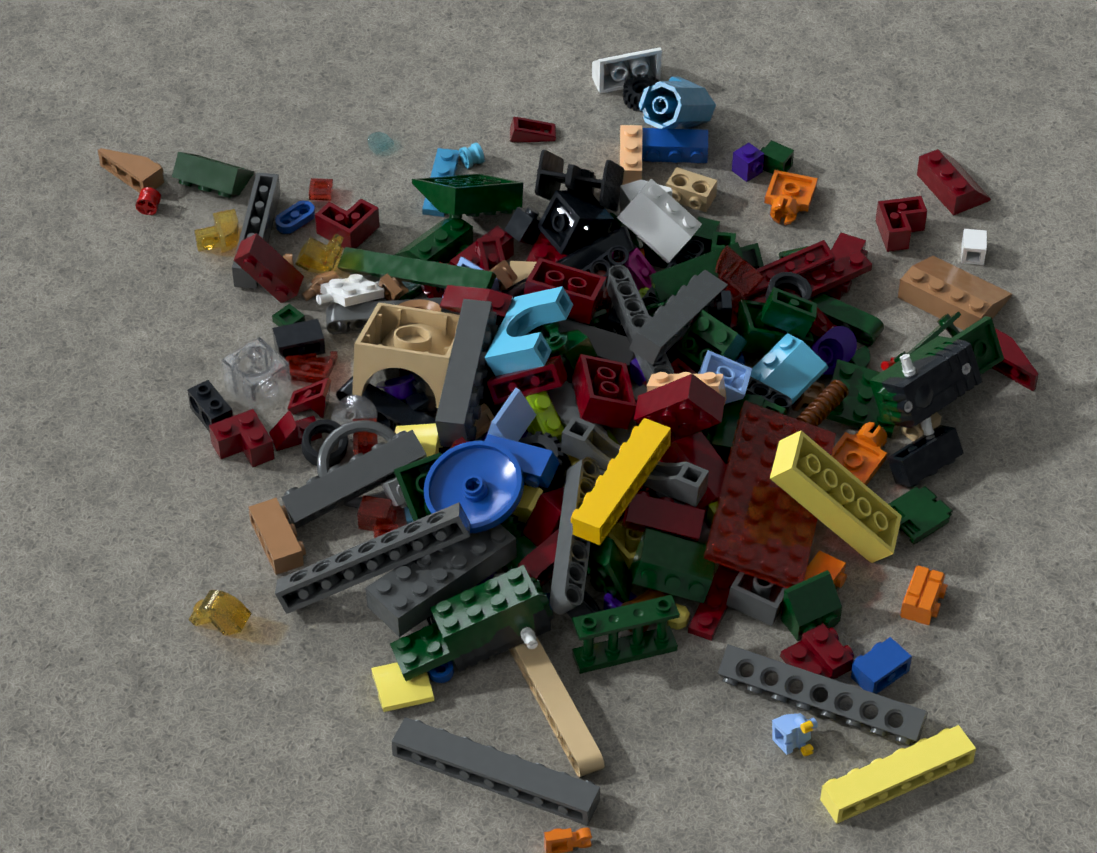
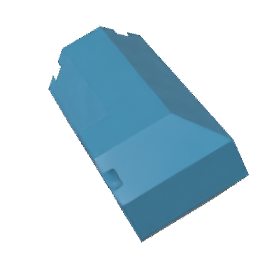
(676, 104)

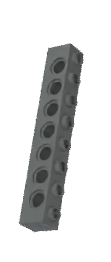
(373, 558)
(736, 658)

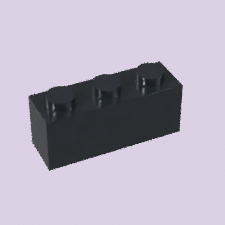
(925, 456)

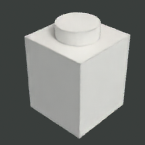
(974, 246)

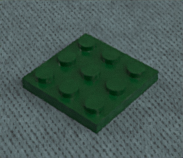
(860, 403)

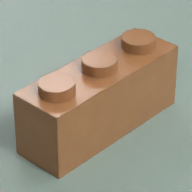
(277, 535)

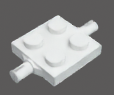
(350, 291)

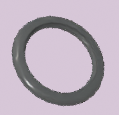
(341, 432)

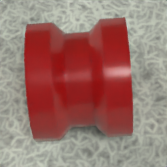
(148, 201)

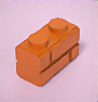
(923, 595)

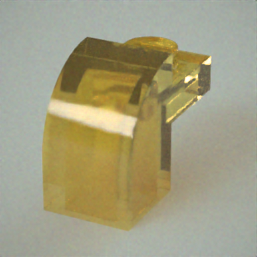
(223, 233)
(320, 257)
(222, 611)

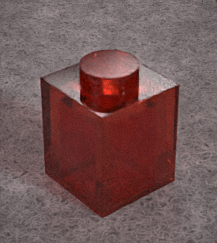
(375, 512)

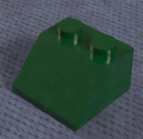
(811, 604)

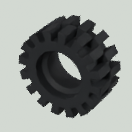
(636, 85)

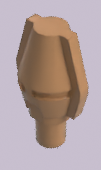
(315, 288)

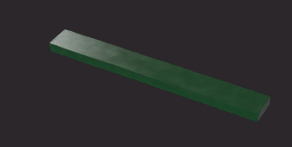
(413, 270)

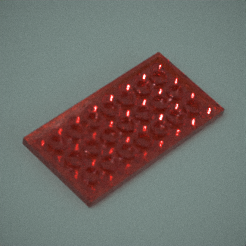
(755, 520)

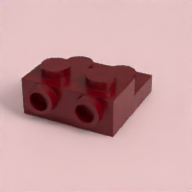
(820, 653)

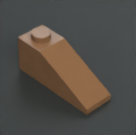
(132, 169)

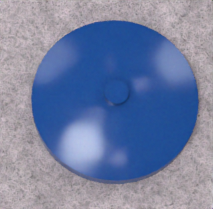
(479, 477)

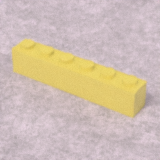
(897, 773)

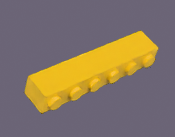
(621, 481)

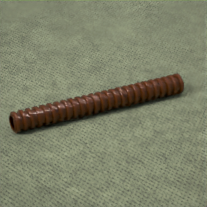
(824, 403)

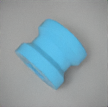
(471, 155)

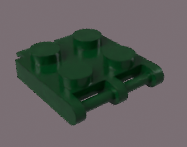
(921, 513)

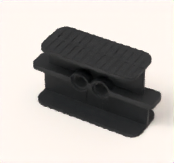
(551, 175)

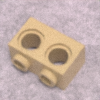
(692, 189)

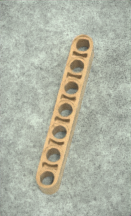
(558, 709)

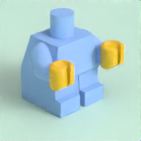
(793, 732)

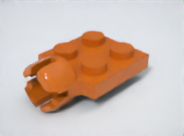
(789, 195)
(862, 451)

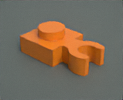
(564, 840)

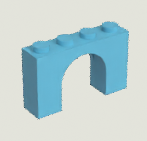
(515, 350)

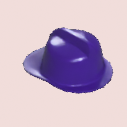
(835, 344)
(398, 387)

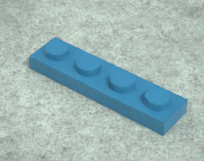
(444, 165)

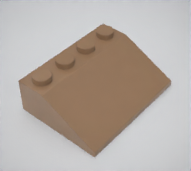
(948, 289)

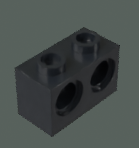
(208, 404)

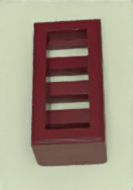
(525, 130)

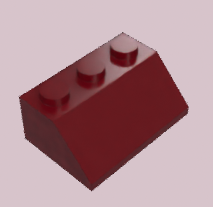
(950, 182)
(699, 451)

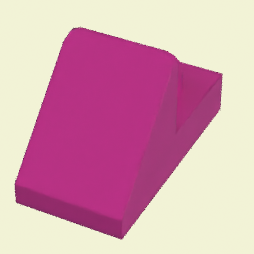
(640, 269)

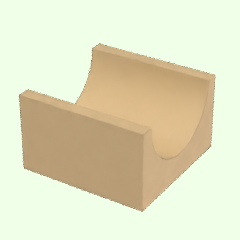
(405, 340)

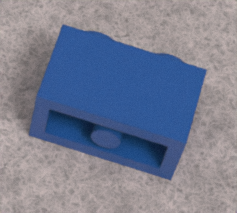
(881, 666)

